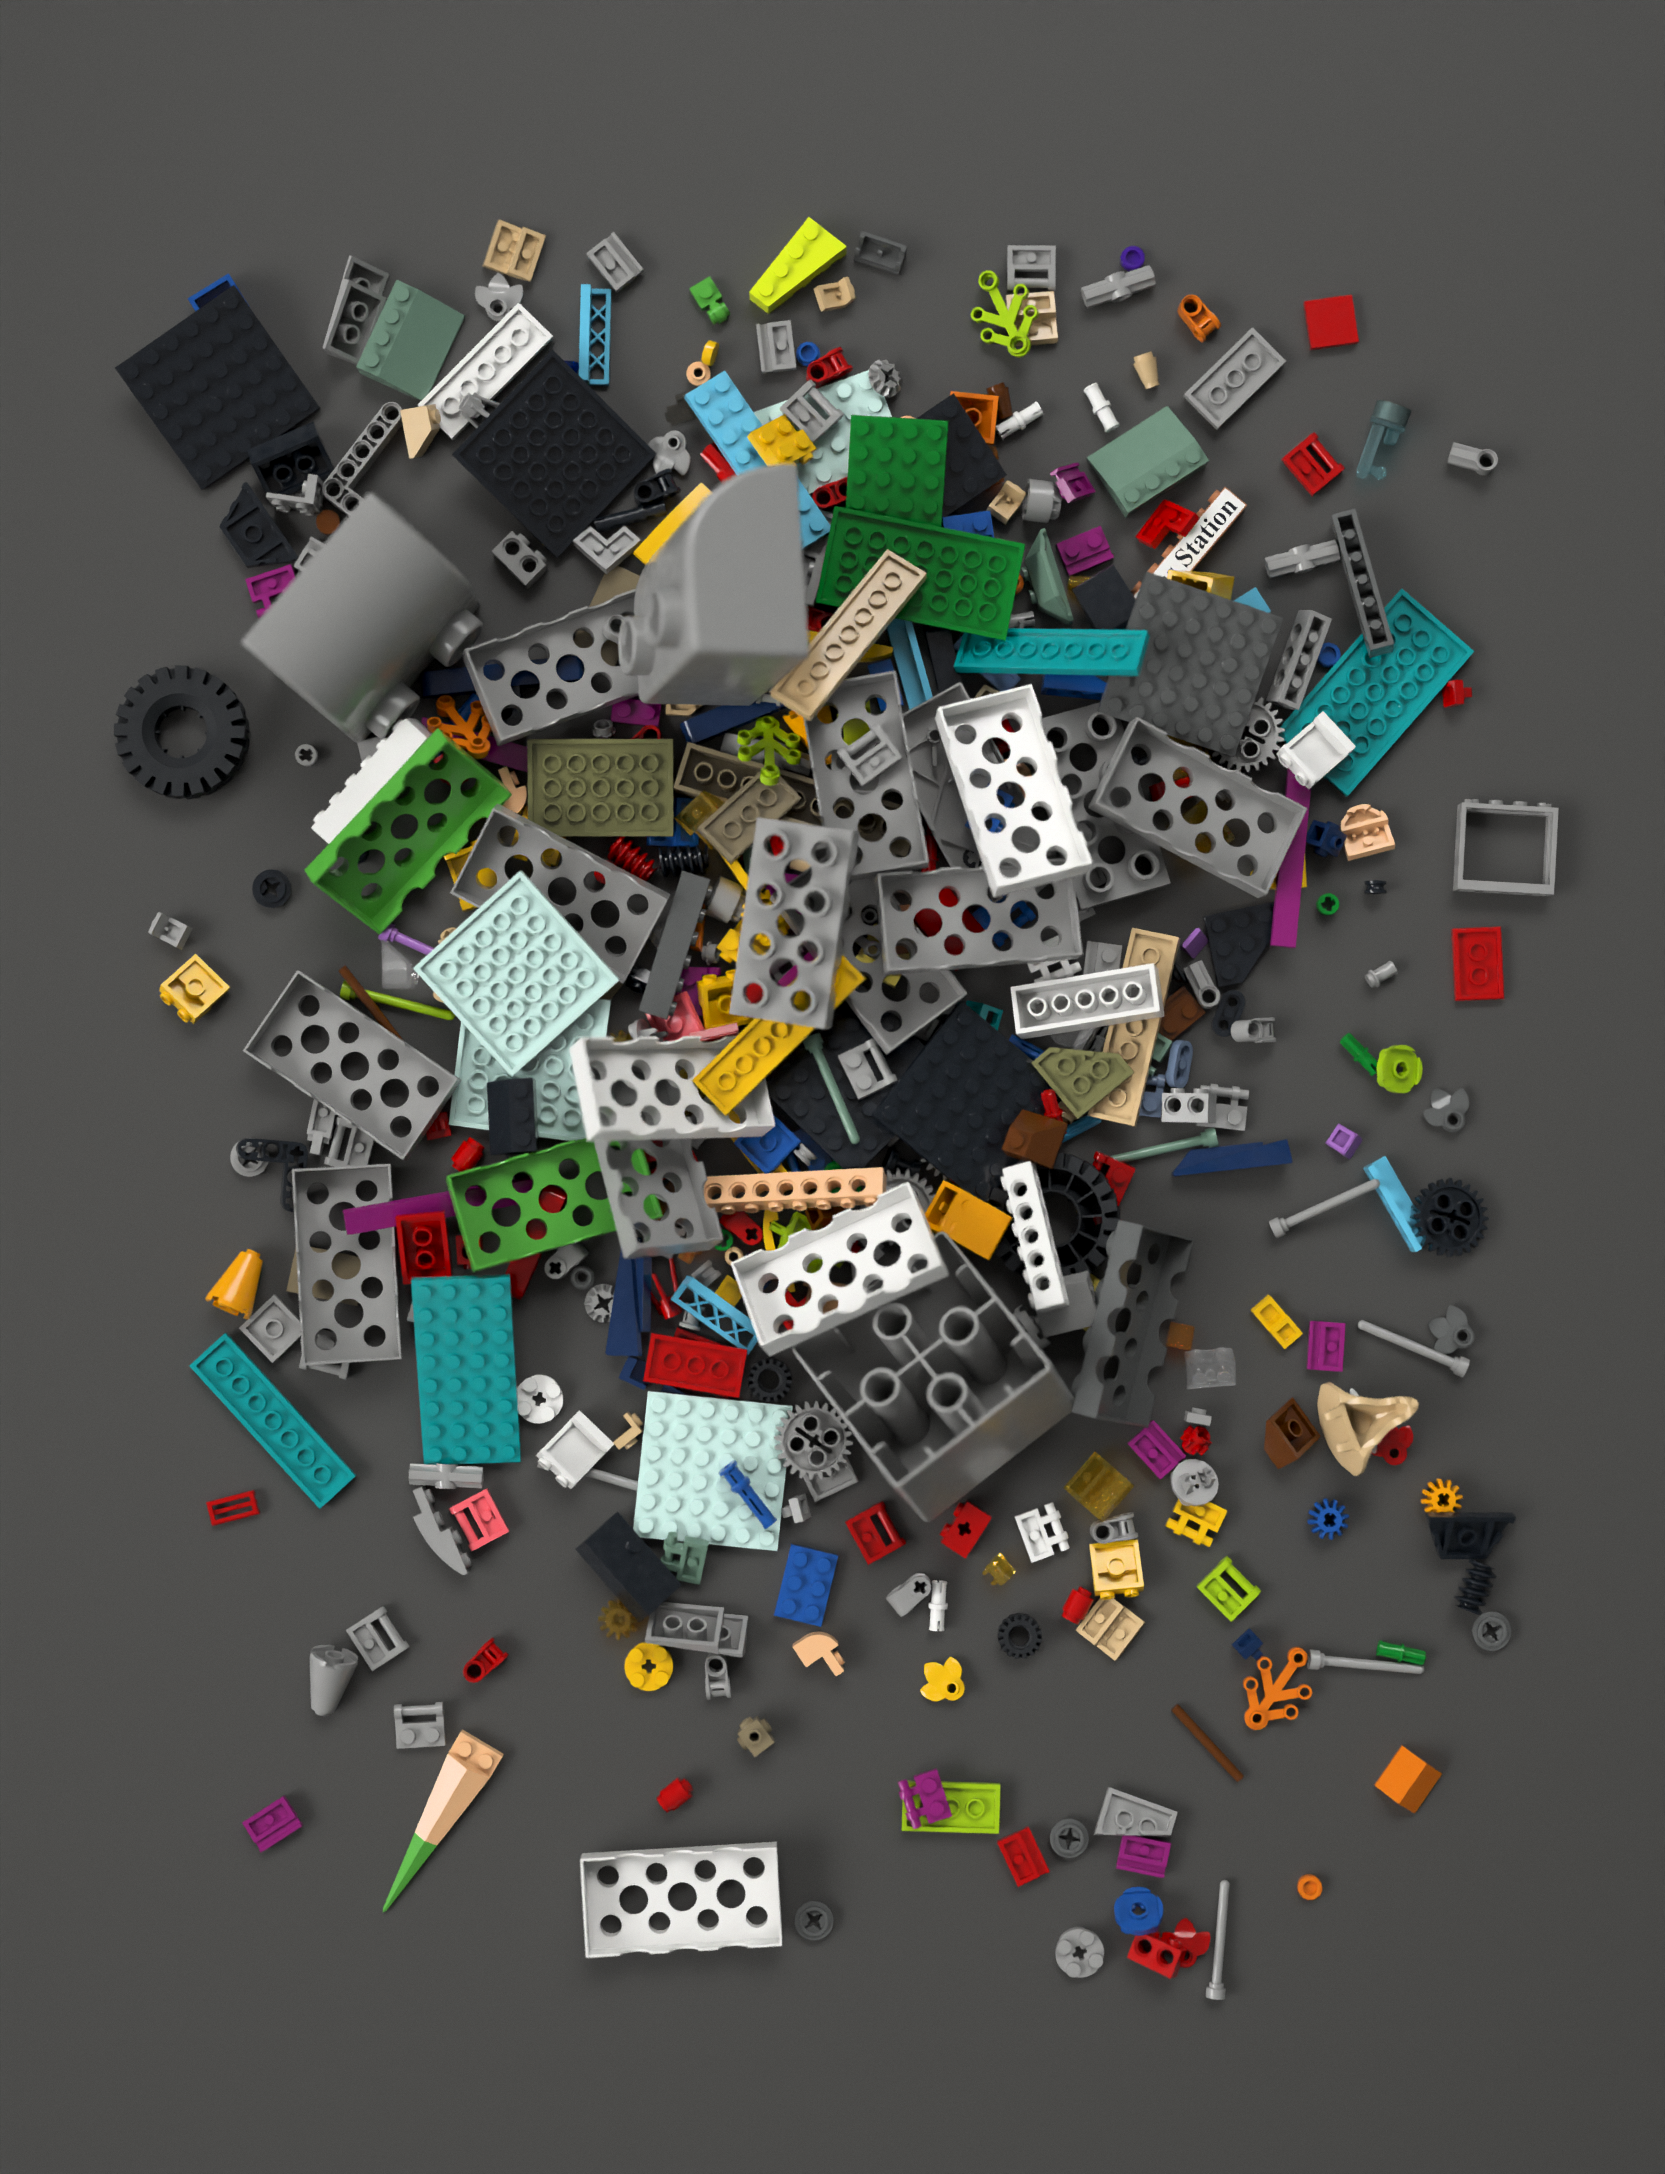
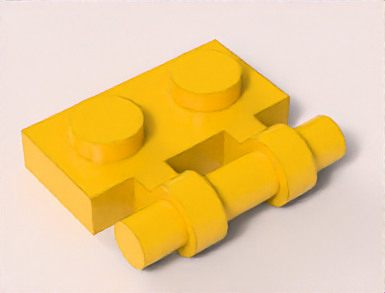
(1208, 1516)

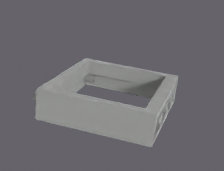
(1518, 808)

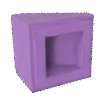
(1194, 943)
(1344, 1141)

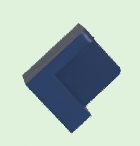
(634, 1372)

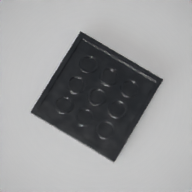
(969, 459)

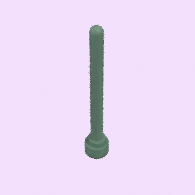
(814, 1045)
(1206, 1138)

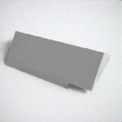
(355, 310)
(698, 1629)

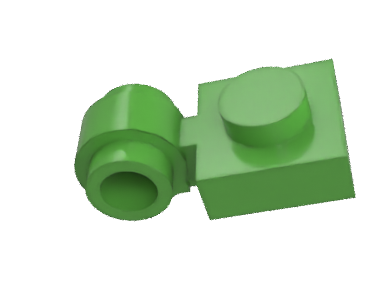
(707, 296)

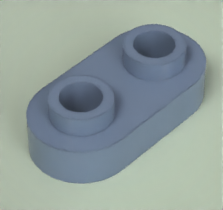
(1179, 1064)

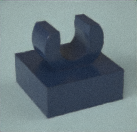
(1248, 1645)

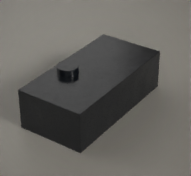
(628, 1567)

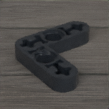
(283, 1157)

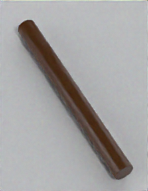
(366, 1000)
(1207, 1742)

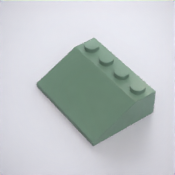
(410, 341)
(1148, 461)

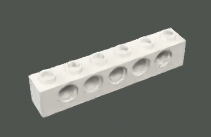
(1056, 1295)

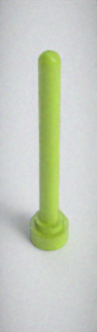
(347, 993)

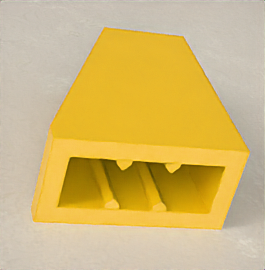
(1206, 581)

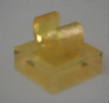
(999, 1569)

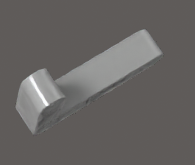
(361, 465)

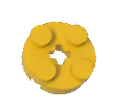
(640, 1677)

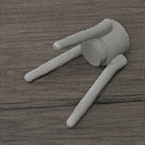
(472, 406)

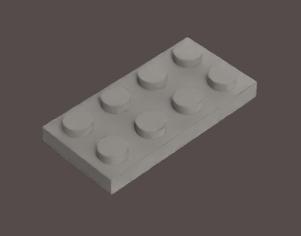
(1234, 378)

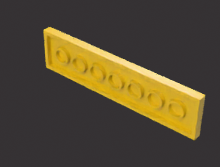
(763, 1047)

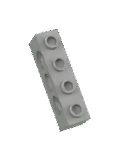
(1298, 659)

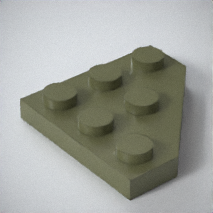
(1081, 1075)

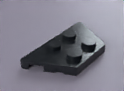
(255, 533)
(1467, 1533)

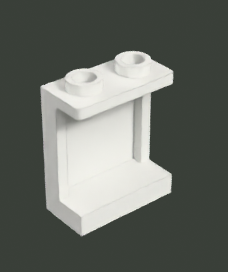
(1315, 750)
(574, 1450)

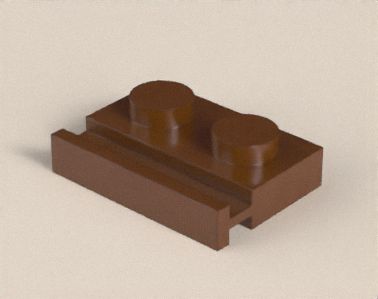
(1179, 1013)

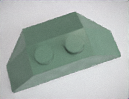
(1045, 580)

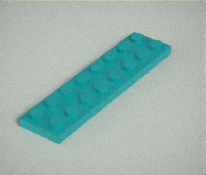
(1055, 652)
(273, 1420)

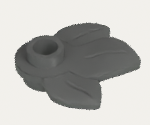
(1445, 1106)
(1448, 1329)

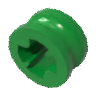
(1321, 899)
(729, 1241)

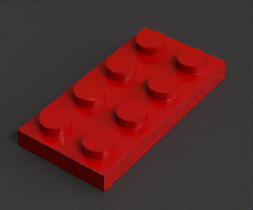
(695, 1365)

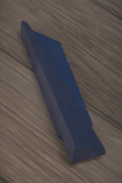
(1234, 1157)
(630, 1306)

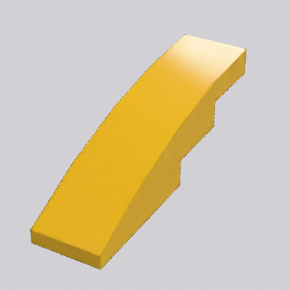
(670, 523)

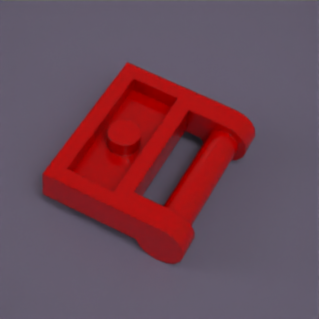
(1307, 469)
(1118, 1174)
(867, 1535)

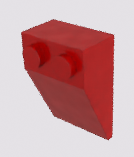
(424, 1245)

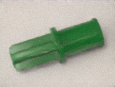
(1359, 1052)
(1401, 1653)

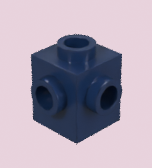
(1325, 838)

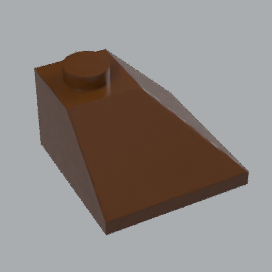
(1035, 1139)
(1288, 1434)

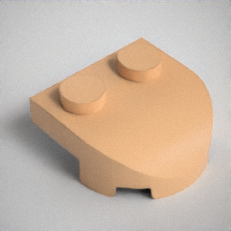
(1366, 832)

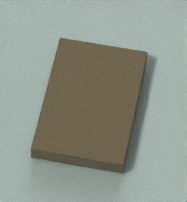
(343, 1266)

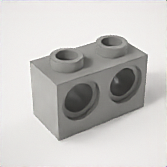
(516, 563)
(1188, 1112)

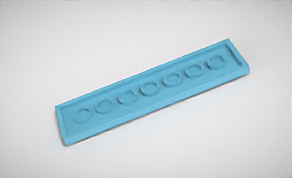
(729, 423)

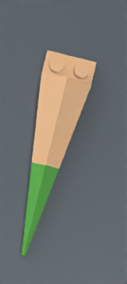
(458, 1783)

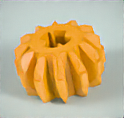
(1440, 1488)

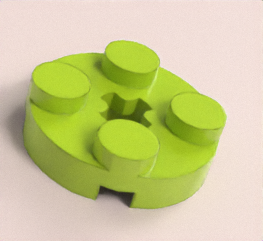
(1387, 1073)

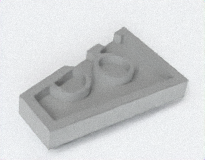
(1133, 1816)

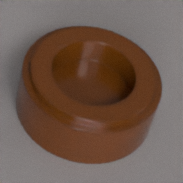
(328, 522)

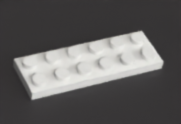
(488, 367)

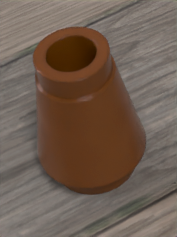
(1004, 404)

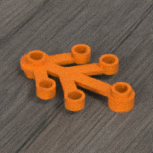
(475, 745)
(1274, 1691)

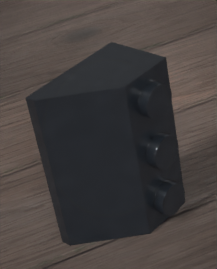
(288, 459)
(512, 1116)

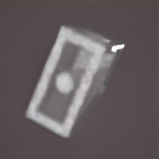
(396, 969)

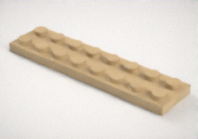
(849, 634)
(1137, 1039)

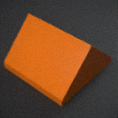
(982, 412)
(1408, 1779)

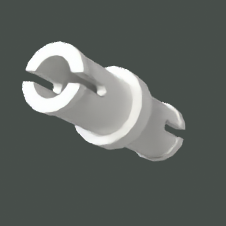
(1101, 407)
(1019, 420)
(938, 1605)

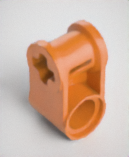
(1199, 318)

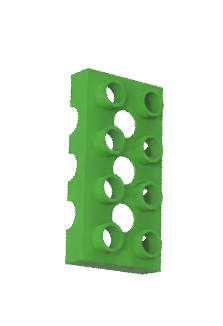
(425, 845)
(543, 1171)

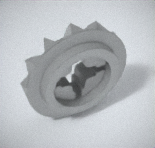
(877, 378)
(251, 1168)
(592, 1299)

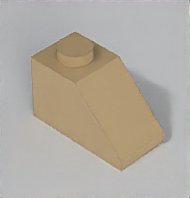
(420, 428)

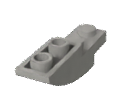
(442, 1541)

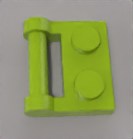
(1222, 1594)

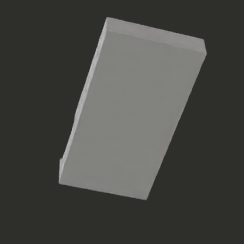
(937, 789)

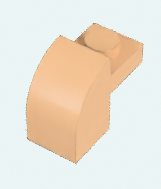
(519, 796)
(819, 1645)

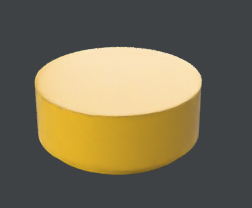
(710, 353)

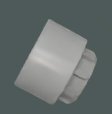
(1041, 501)
(726, 901)

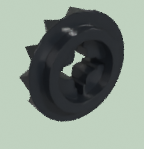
(260, 887)

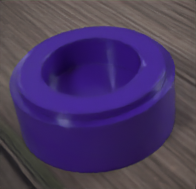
(1132, 258)

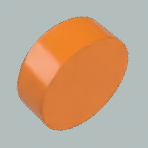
(1309, 1887)

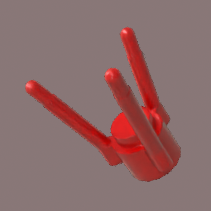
(666, 1306)

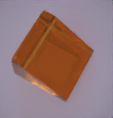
(1180, 1336)

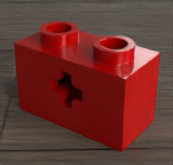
(977, 1522)

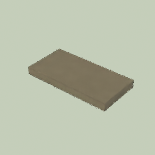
(612, 584)
(734, 823)

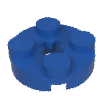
(1138, 1924)

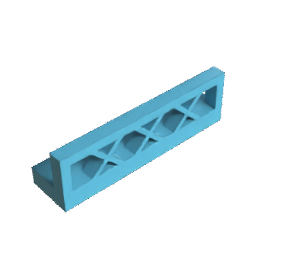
(585, 335)
(909, 662)
(1395, 1200)
(717, 1303)

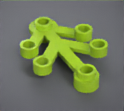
(1007, 317)
(767, 728)

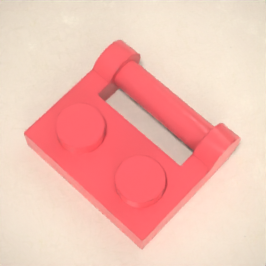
(485, 1514)

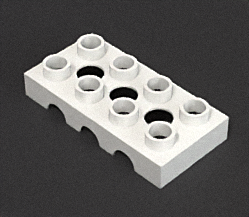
(1044, 789)
(658, 1063)
(832, 1246)
(684, 1926)

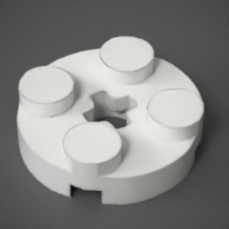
(550, 1390)

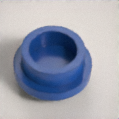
(807, 353)

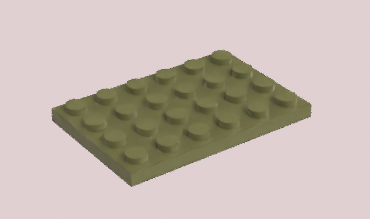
(602, 787)

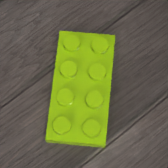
(972, 1805)

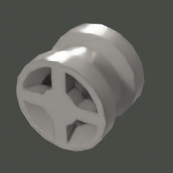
(706, 1273)

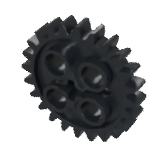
(1444, 1238)

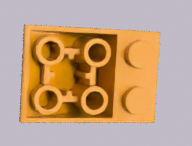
(967, 1220)

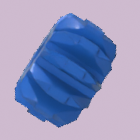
(1336, 1519)

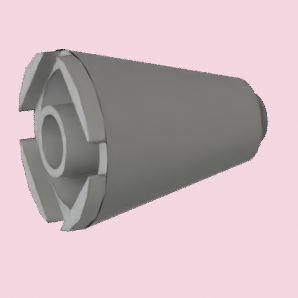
(329, 1677)

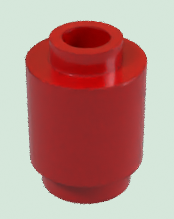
(467, 1155)
(1077, 1605)
(675, 1794)

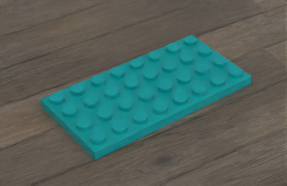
(1382, 694)
(466, 1369)

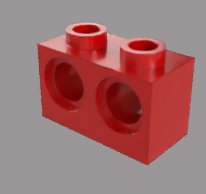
(1155, 1958)

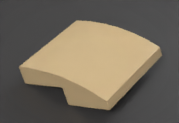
(514, 251)
(1044, 327)
(1110, 1627)

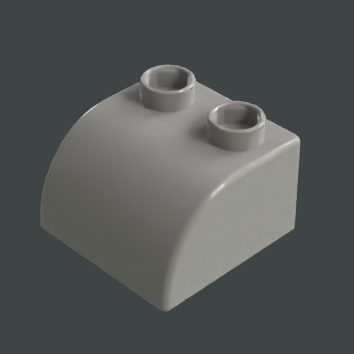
(723, 597)
(367, 622)
(938, 1384)

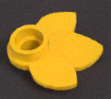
(940, 1678)

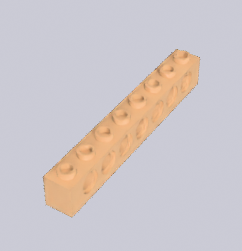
(800, 1182)

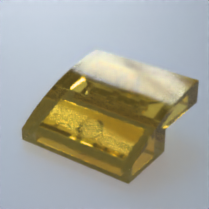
(698, 812)

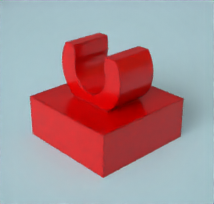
(1455, 694)
(440, 1127)

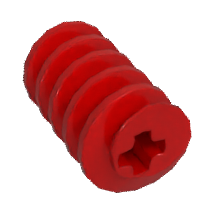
(631, 859)

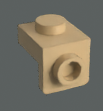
(835, 295)
(1006, 502)
(628, 1438)

